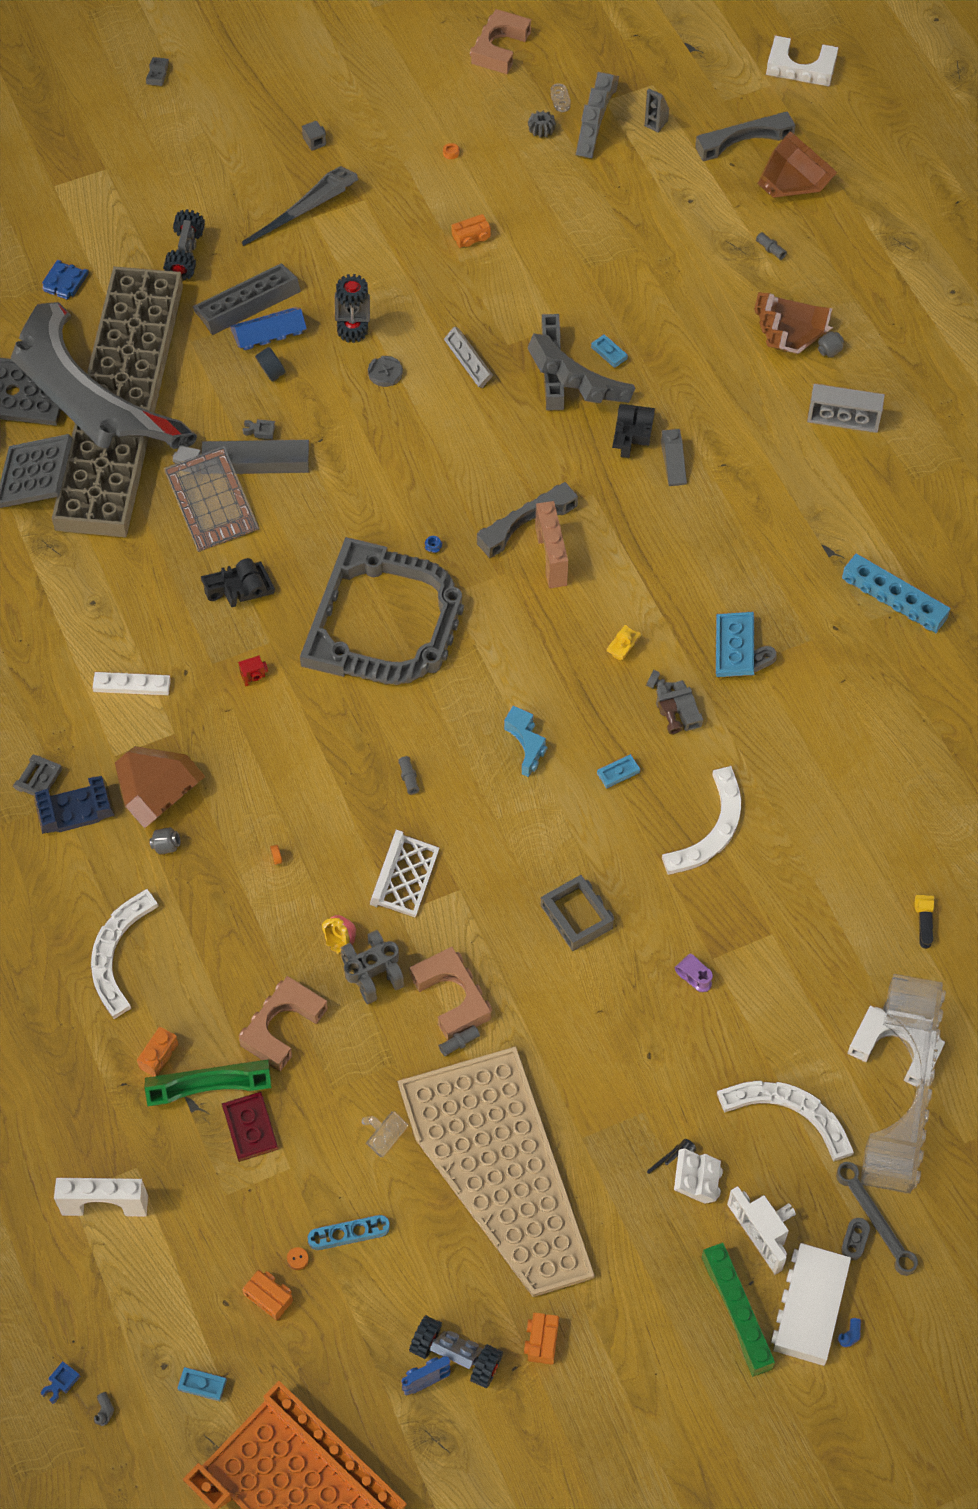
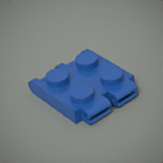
(64, 280)
(418, 1379)

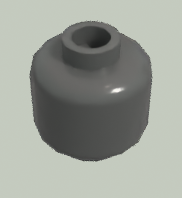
(830, 344)
(165, 840)

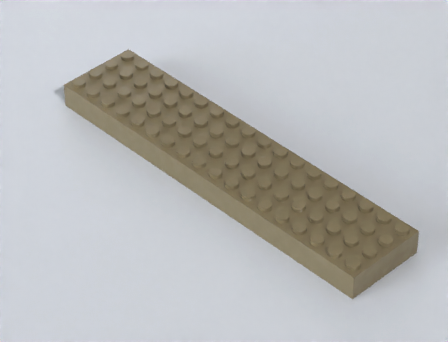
(130, 363)

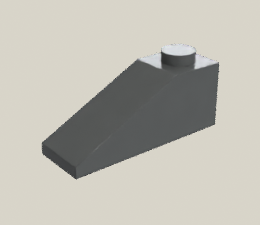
(656, 111)
(673, 457)

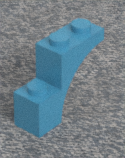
(521, 725)

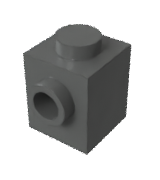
(314, 135)

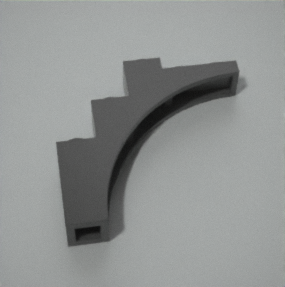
(593, 113)
(573, 375)

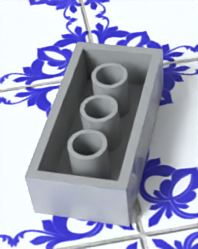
(845, 408)

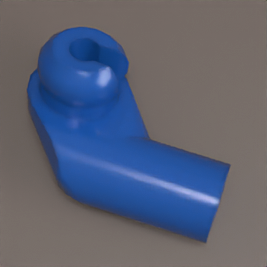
(851, 1336)

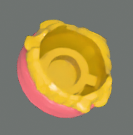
(338, 932)

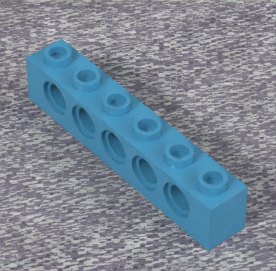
(905, 593)

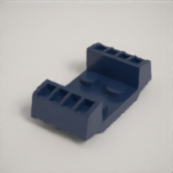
(74, 807)

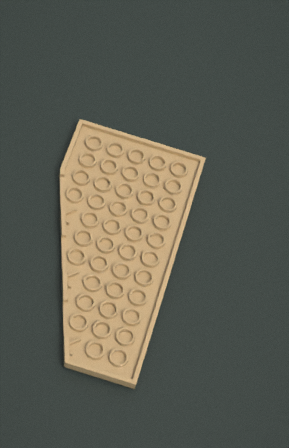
(495, 1156)

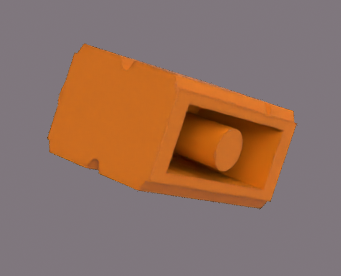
(471, 231)
(157, 1052)
(268, 1294)
(542, 1338)

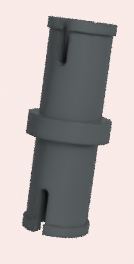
(771, 246)
(408, 775)
(459, 1040)

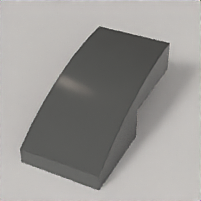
(158, 70)

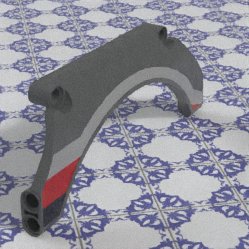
(85, 401)

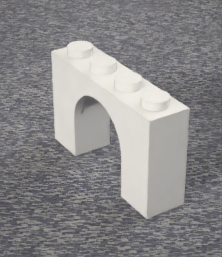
(817, 73)
(873, 1030)
(75, 1192)

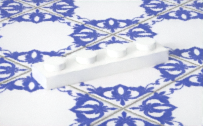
(131, 683)

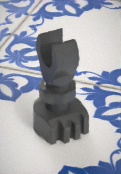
(654, 681)

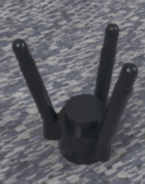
(685, 1143)

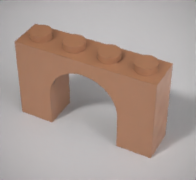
(499, 25)
(550, 534)
(449, 967)
(287, 997)

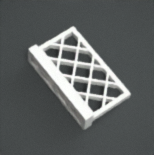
(387, 873)

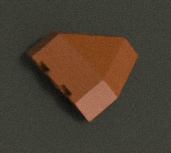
(794, 169)
(790, 324)
(154, 781)

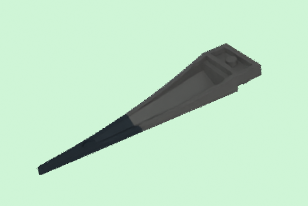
(328, 187)

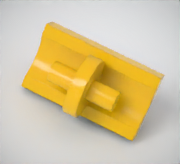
(623, 642)

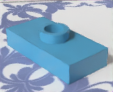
(609, 351)
(618, 771)
(202, 1384)

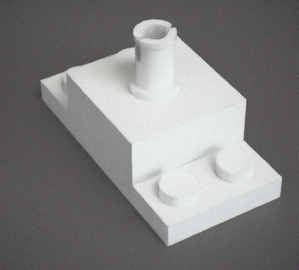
(763, 1226)

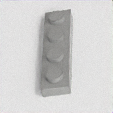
(468, 357)

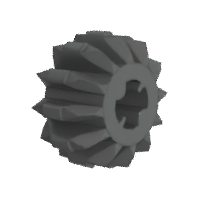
(541, 123)

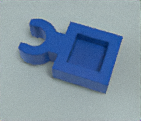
(62, 1380)

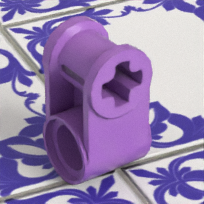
(695, 973)

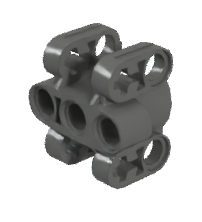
(364, 972)

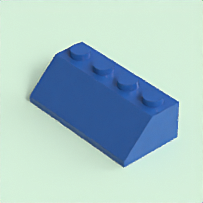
(268, 327)

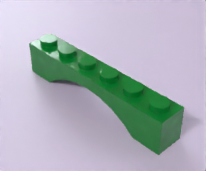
(241, 1076)
(745, 1323)

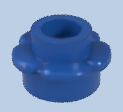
(433, 540)

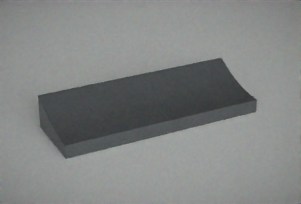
(247, 298)
(265, 455)

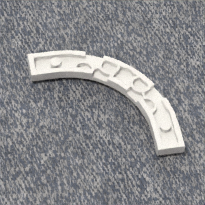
(721, 833)
(105, 946)
(795, 1099)

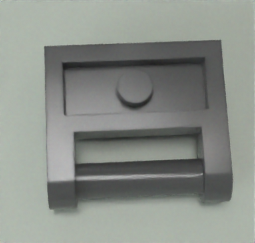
(42, 779)

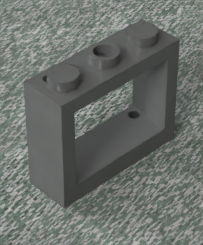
(572, 939)

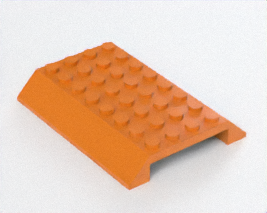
(288, 1462)

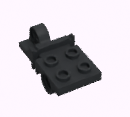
(632, 427)
(244, 582)

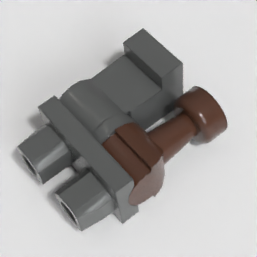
(680, 702)

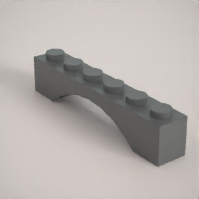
(771, 127)
(553, 388)
(495, 537)

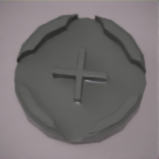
(385, 371)

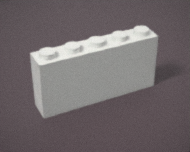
(811, 1304)

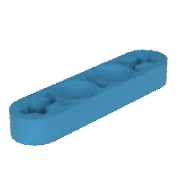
(349, 1236)

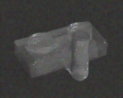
(386, 1132)

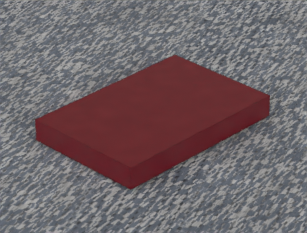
(250, 1126)

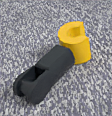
(924, 906)

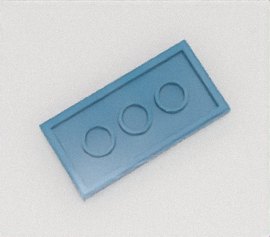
(735, 644)

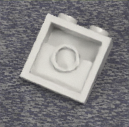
(698, 1176)

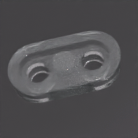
(560, 97)

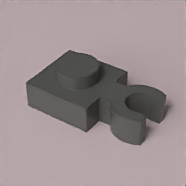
(262, 429)

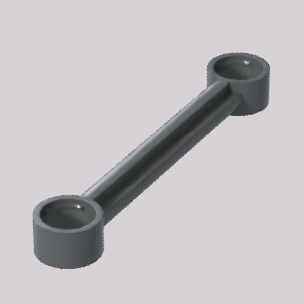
(876, 1218)

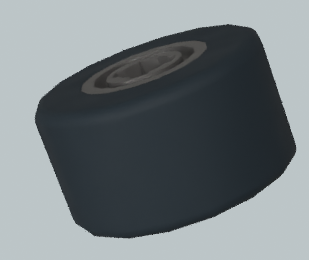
(270, 364)

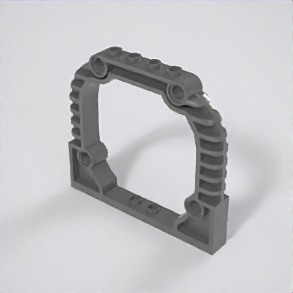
(357, 559)

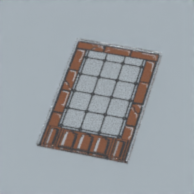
(211, 498)

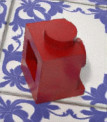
(252, 669)

